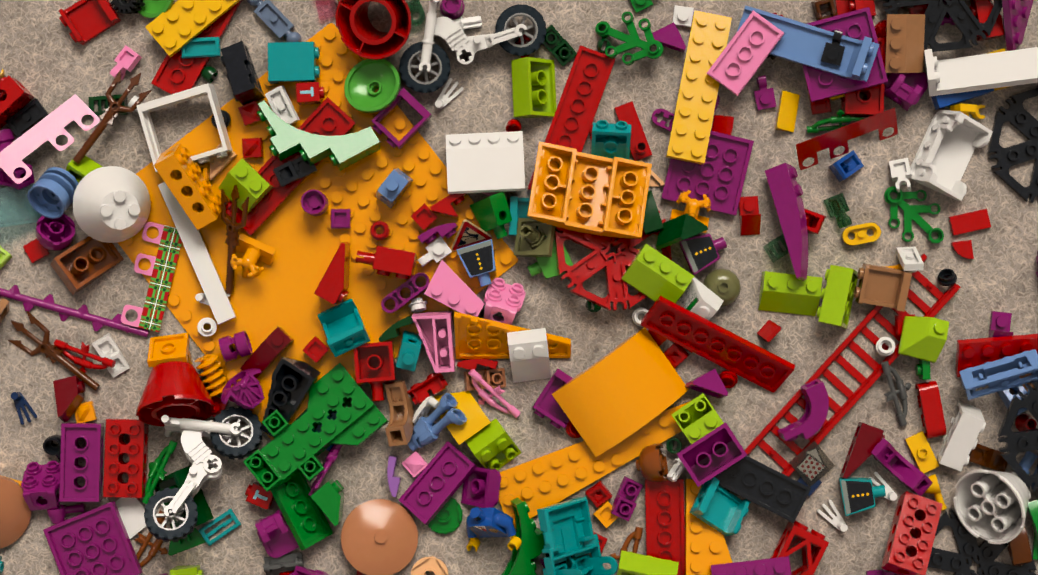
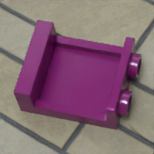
(547, 405)

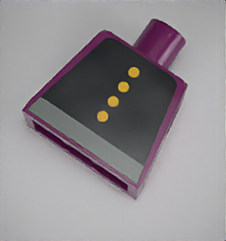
(701, 251)

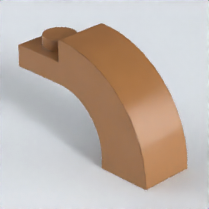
(401, 414)

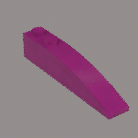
(791, 214)

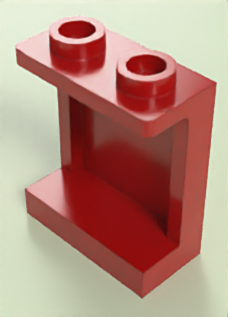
(88, 19)

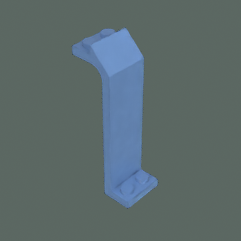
(806, 45)

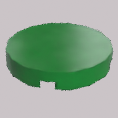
(452, 517)

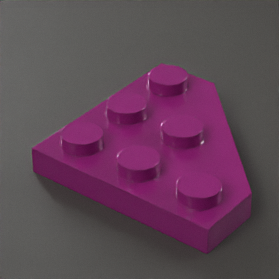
(1015, 21)

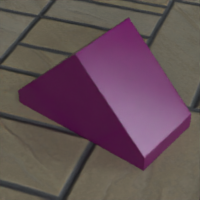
(670, 37)
(709, 384)

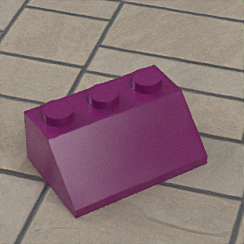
(711, 454)

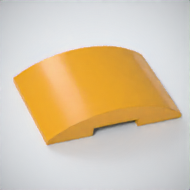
(589, 192)
(620, 392)

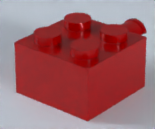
(390, 261)
(375, 365)

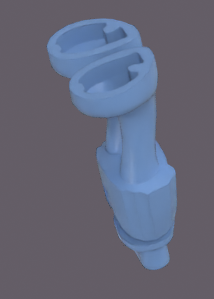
(427, 432)

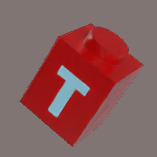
(309, 93)
(259, 496)

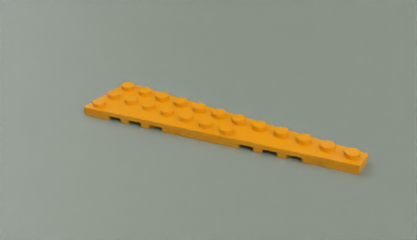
(570, 469)

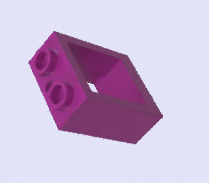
(408, 98)

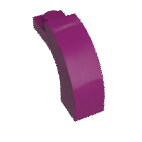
(814, 414)
(901, 468)

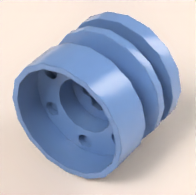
(52, 192)

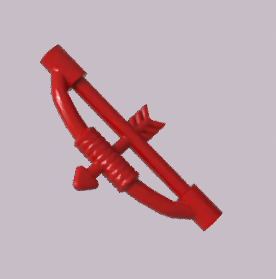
(85, 352)

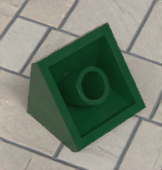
(678, 230)

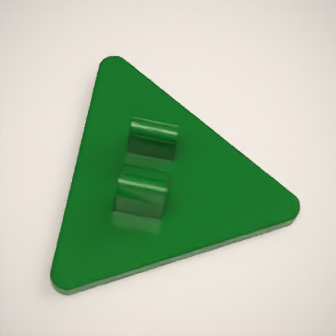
(192, 540)

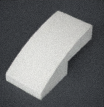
(108, 348)

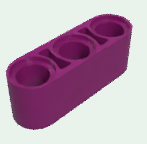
(396, 294)

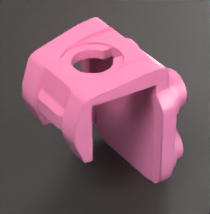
(504, 299)

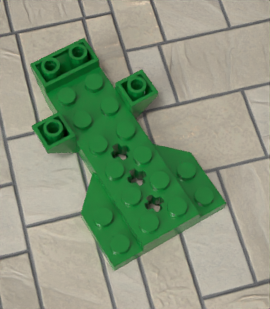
(298, 444)

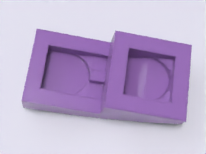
(393, 481)

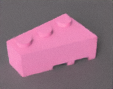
(453, 292)
(438, 338)

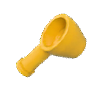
(935, 489)

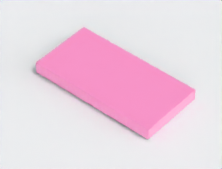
(745, 53)

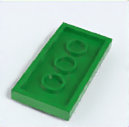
(301, 512)

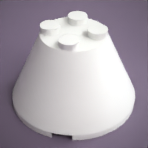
(111, 204)
(992, 504)

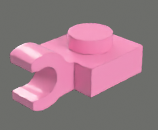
(126, 60)

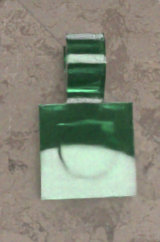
(837, 207)

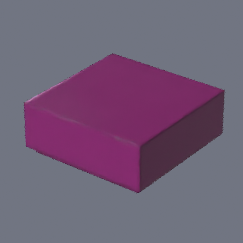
(340, 218)

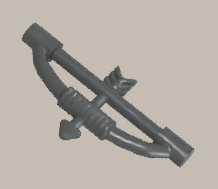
(892, 394)

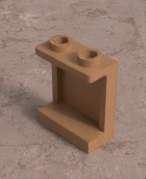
(882, 286)

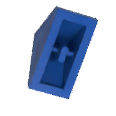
(846, 166)

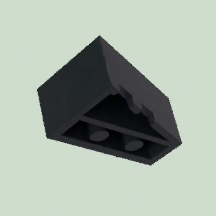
(241, 73)

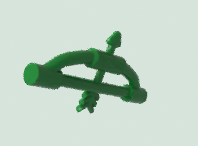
(833, 120)
(157, 470)

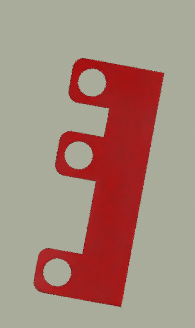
(841, 136)

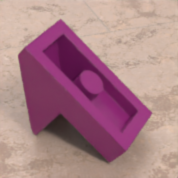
(1000, 324)

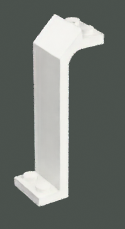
(981, 71)

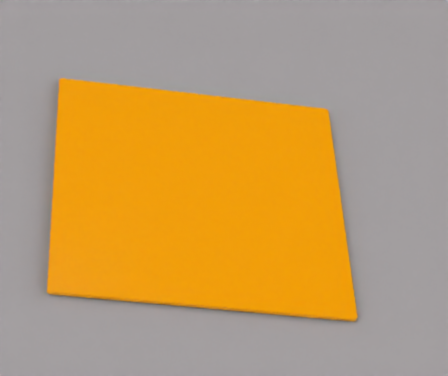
(306, 243)

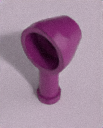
(58, 515)

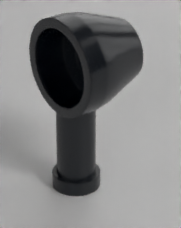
(52, 448)

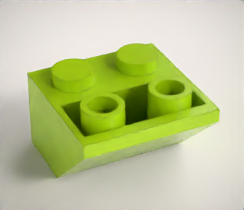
(697, 418)
(493, 446)

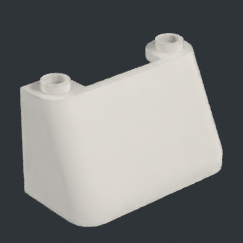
(947, 152)

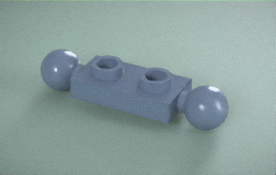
(275, 20)

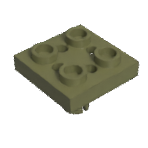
(534, 238)

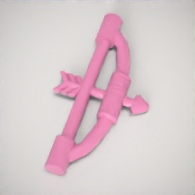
(496, 392)

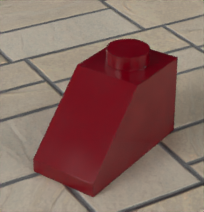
(68, 396)

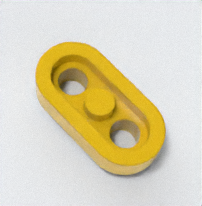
(860, 234)

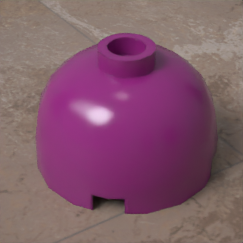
(55, 233)

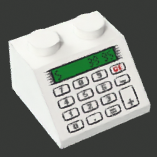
(700, 300)

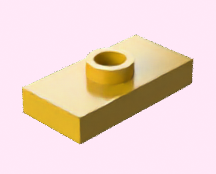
(921, 452)

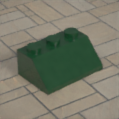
(176, 480)

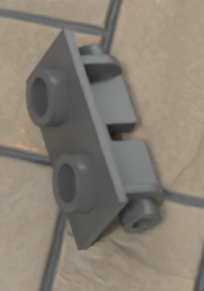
(285, 563)

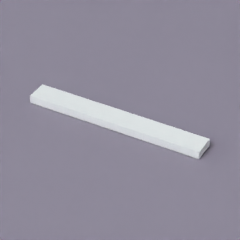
(199, 258)

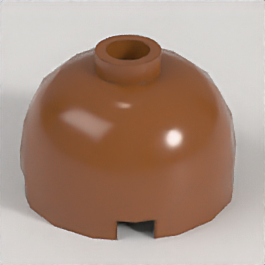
(652, 463)

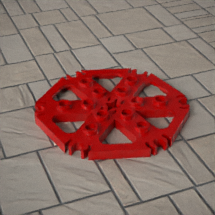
(597, 260)

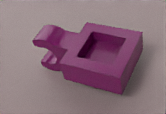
(764, 97)

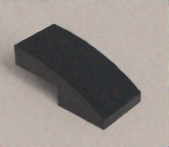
(293, 171)

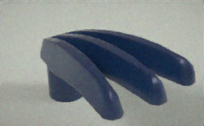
(20, 401)

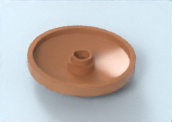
(13, 512)
(379, 537)

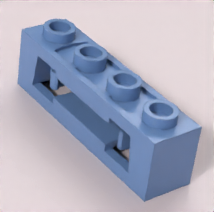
(1000, 374)

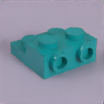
(611, 139)

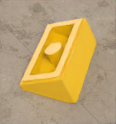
(787, 111)

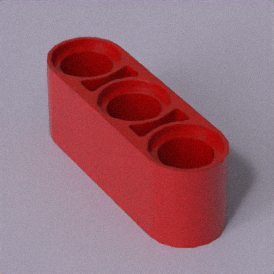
(931, 407)

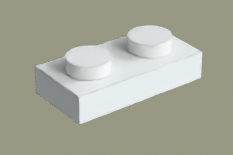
(282, 105)
(909, 259)

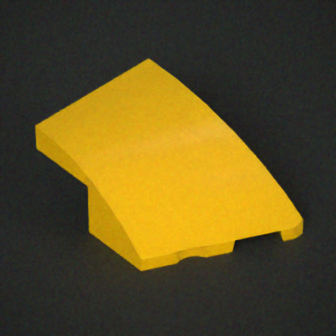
(475, 416)

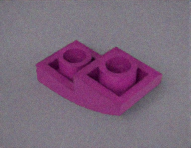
(445, 230)
(625, 498)

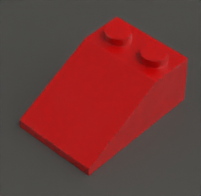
(336, 278)

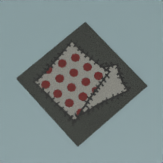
(811, 464)

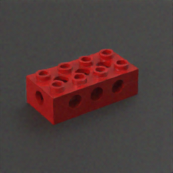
(12, 98)
(874, 103)
(113, 459)
(923, 531)

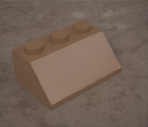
(904, 43)

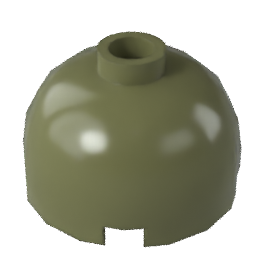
(724, 285)

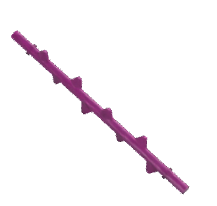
(64, 312)

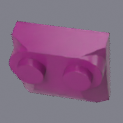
(481, 488)

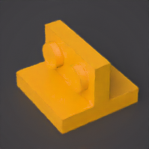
(169, 349)

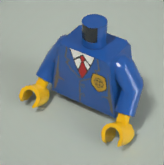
(490, 523)

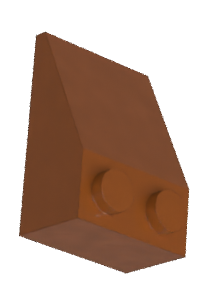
(85, 263)

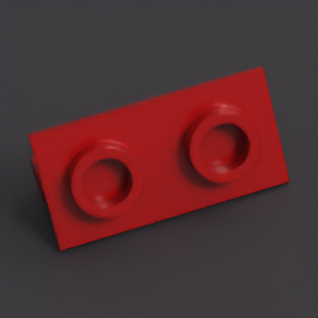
(420, 390)

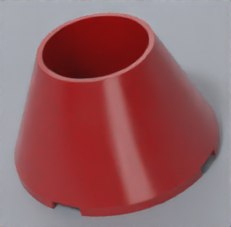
(363, 38)
(174, 391)

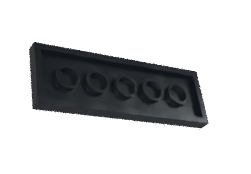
(765, 487)

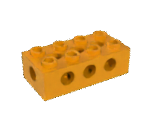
(189, 185)

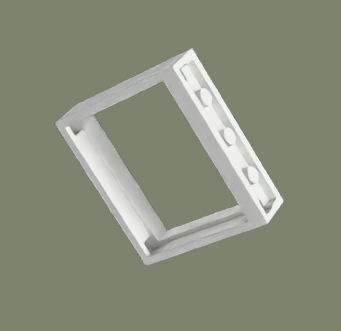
(207, 89)

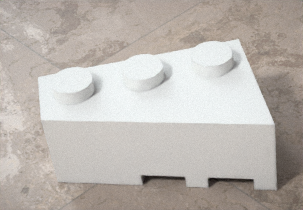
(961, 437)

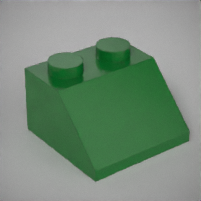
(330, 500)

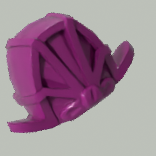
(246, 392)

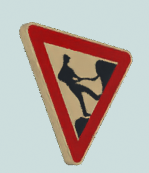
(469, 235)

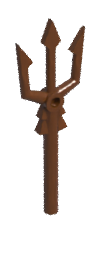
(111, 112)
(232, 231)
(49, 350)

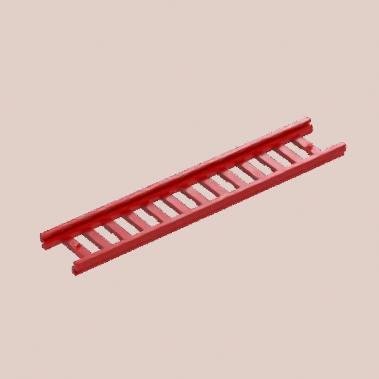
(865, 383)

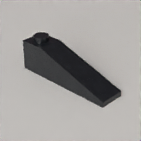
(289, 388)

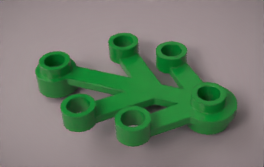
(632, 40)
(910, 213)

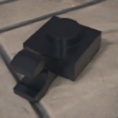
(833, 51)

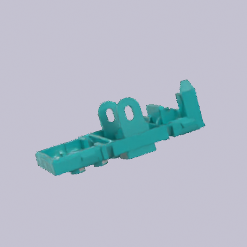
(569, 532)

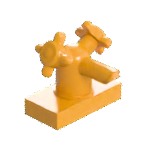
(692, 207)
(253, 252)

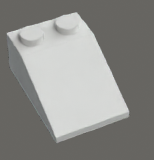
(529, 355)

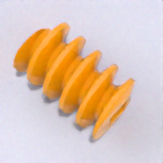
(213, 373)

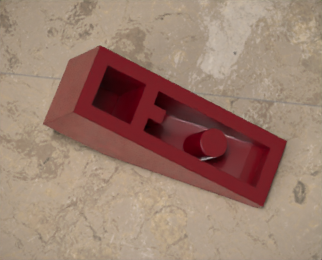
(268, 351)
(863, 443)

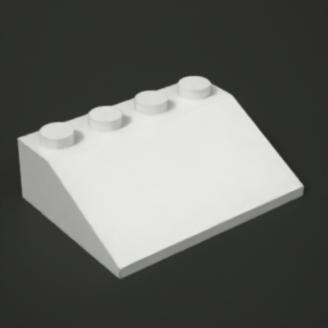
(485, 162)

